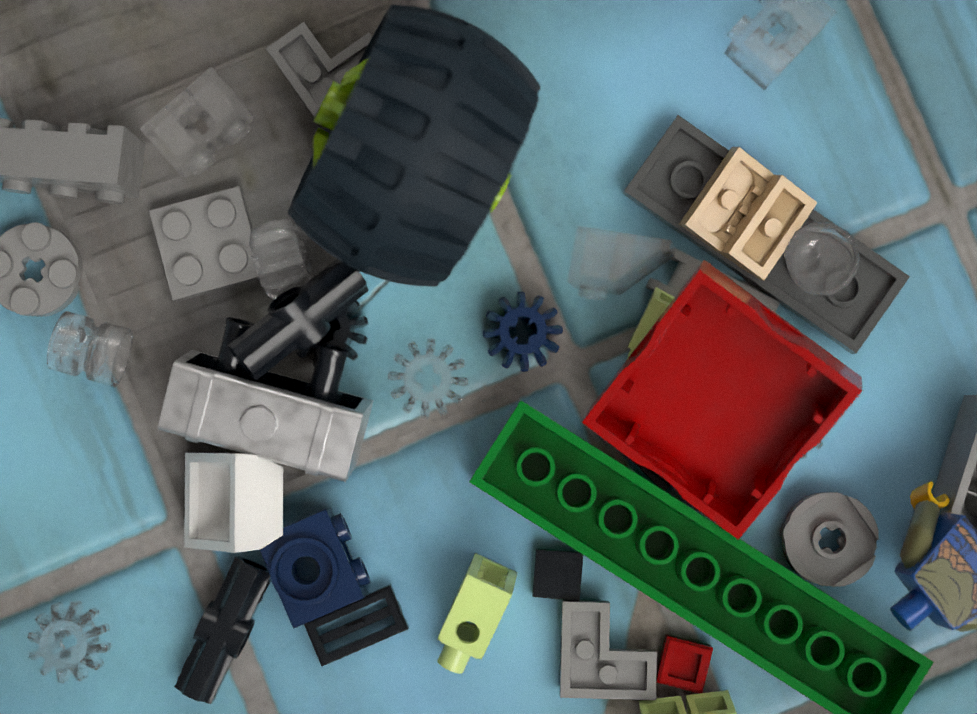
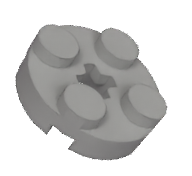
(60, 274)
(856, 544)

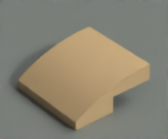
(748, 213)

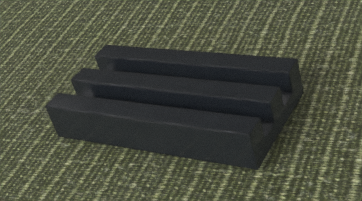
(392, 609)

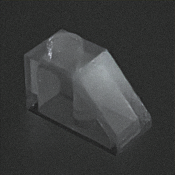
(614, 261)

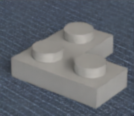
(309, 66)
(593, 668)

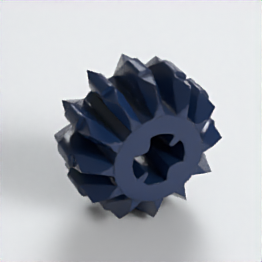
(534, 342)

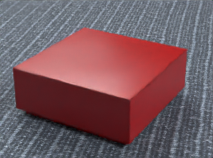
(684, 664)

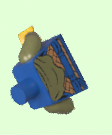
(937, 566)

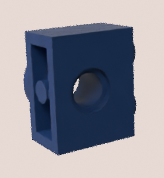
(340, 576)

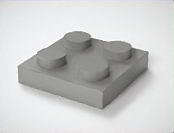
(205, 243)

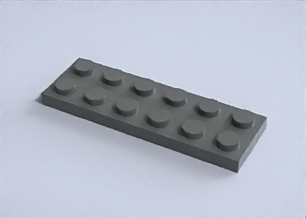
(676, 176)

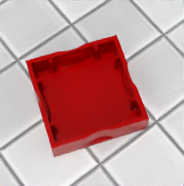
(723, 399)

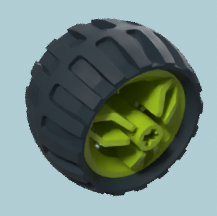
(415, 147)

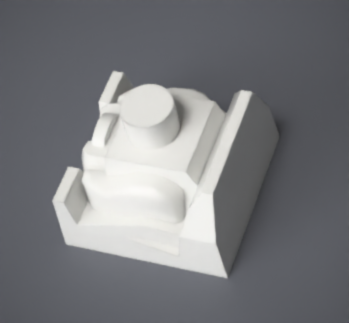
(232, 502)

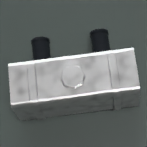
(268, 417)

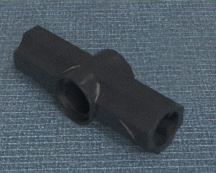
(298, 318)
(223, 630)

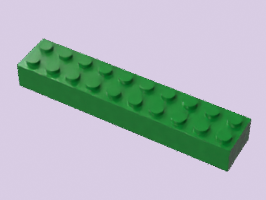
(697, 569)

